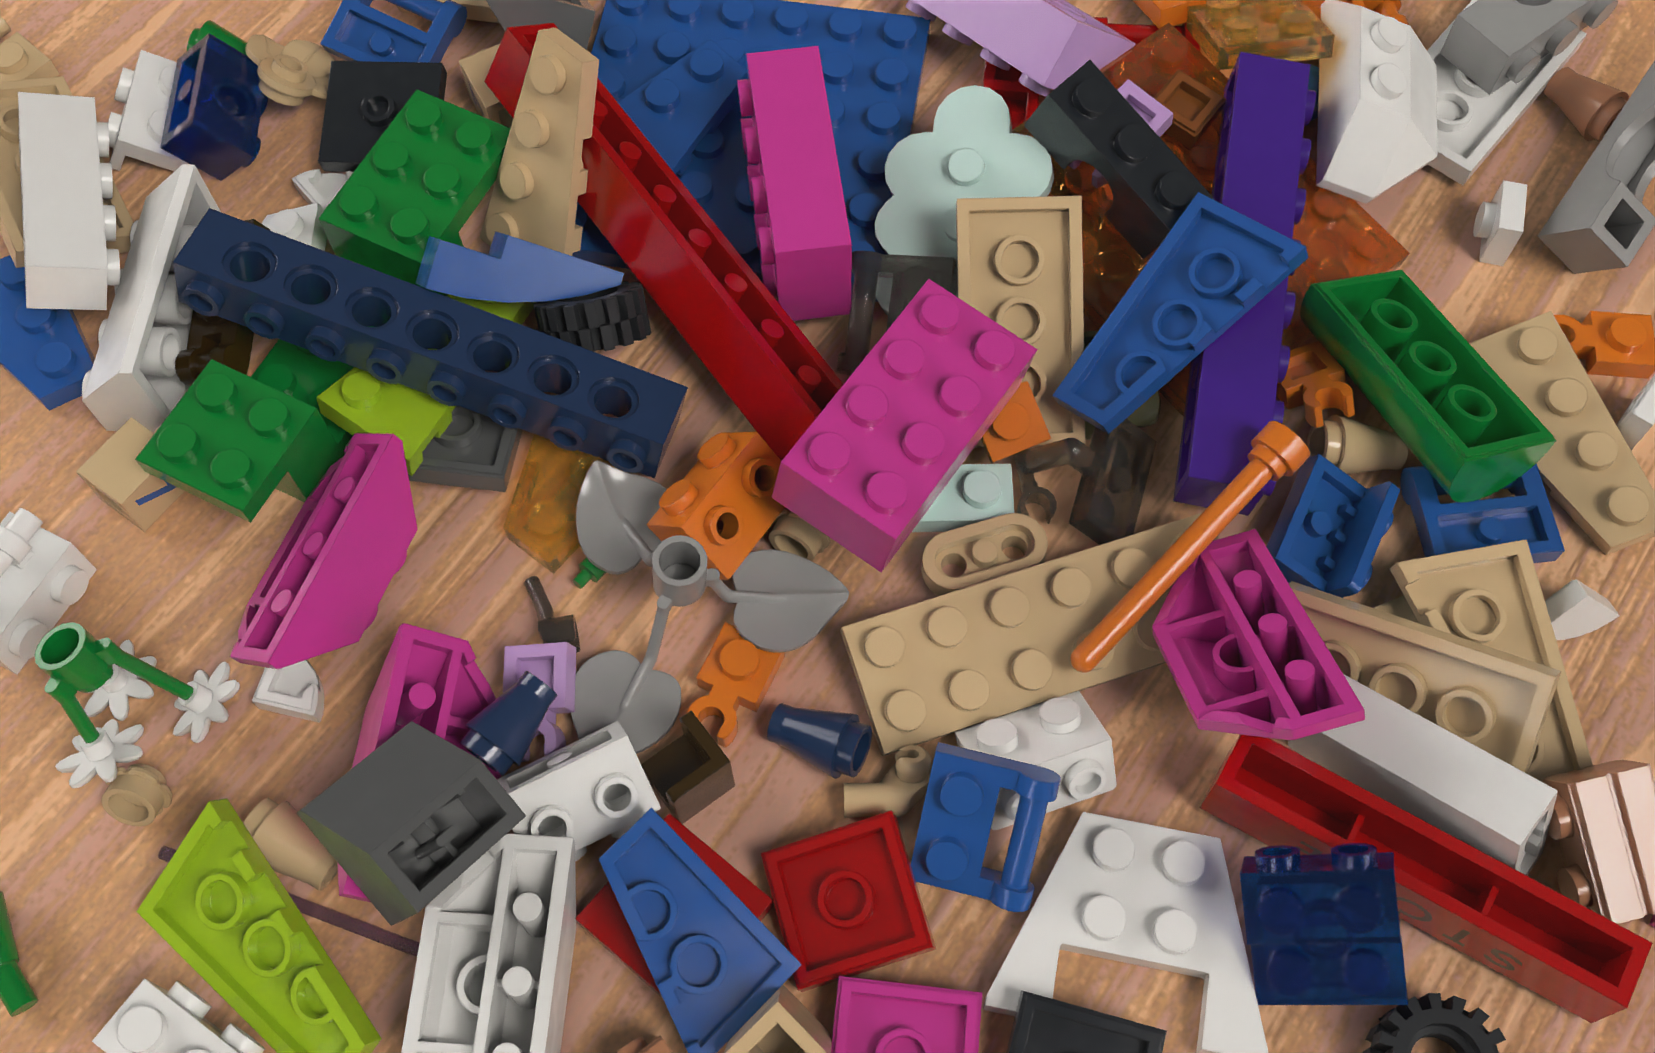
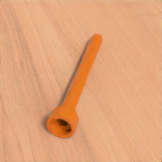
(1274, 454)

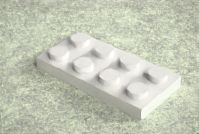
(1475, 122)

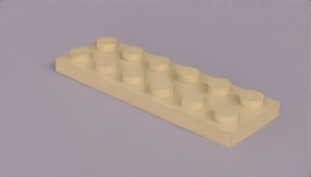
(1003, 641)

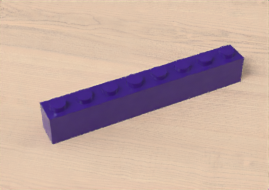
(1238, 374)

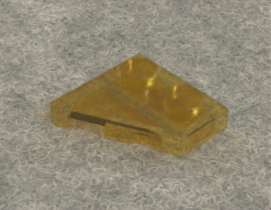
(546, 502)

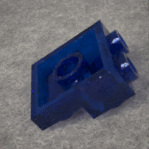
(1324, 926)

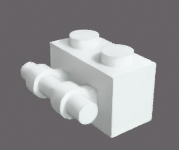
(37, 584)

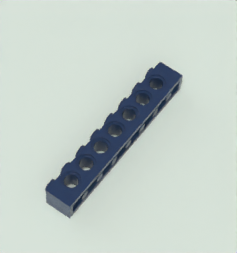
(331, 302)

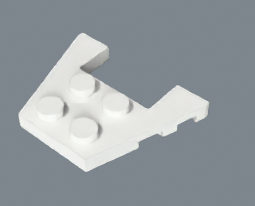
(1146, 902)

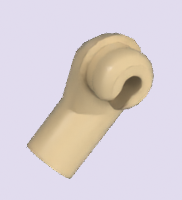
(897, 790)

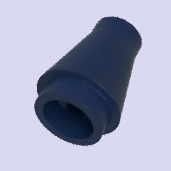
(508, 724)
(823, 738)

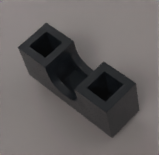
(1097, 125)

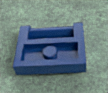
(373, 36)
(1482, 522)
(959, 821)

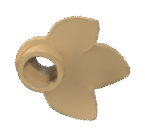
(290, 70)

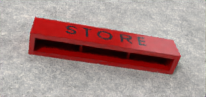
(1441, 881)

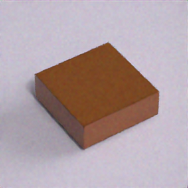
(1192, 107)

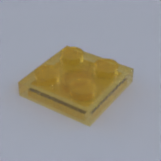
(1258, 27)

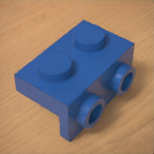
(1331, 528)

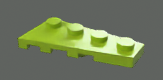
(371, 406)
(250, 941)

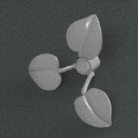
(777, 594)

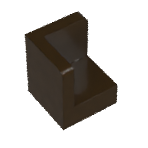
(690, 771)

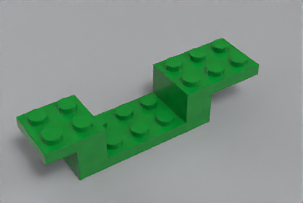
(265, 432)

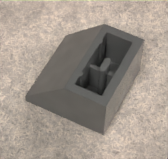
(411, 819)

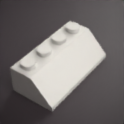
(147, 322)

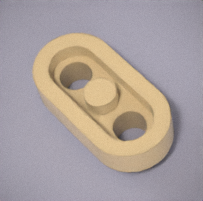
(979, 551)

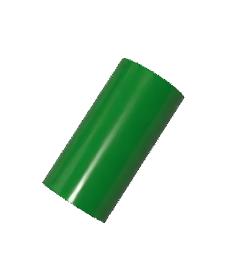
(1426, 382)

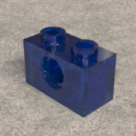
(214, 109)

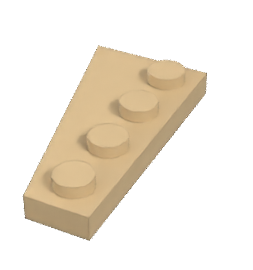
(543, 153)
(1590, 462)
(1449, 680)

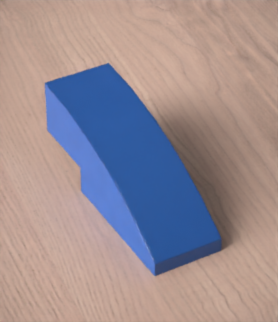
(510, 272)

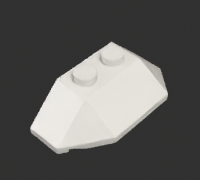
(1373, 103)
(498, 953)

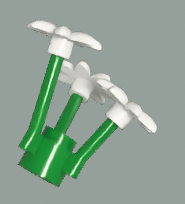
(112, 674)

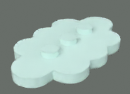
(963, 157)

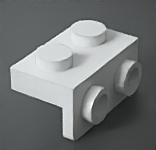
(142, 123)
(1053, 735)

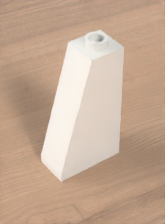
(1438, 779)

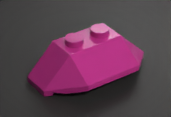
(333, 559)
(1249, 648)
(422, 681)

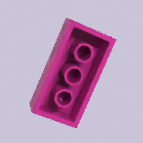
(796, 183)
(902, 424)

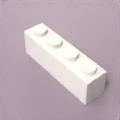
(64, 203)

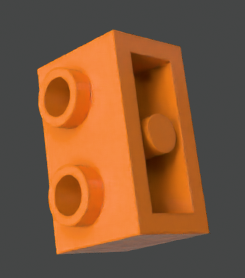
(723, 499)

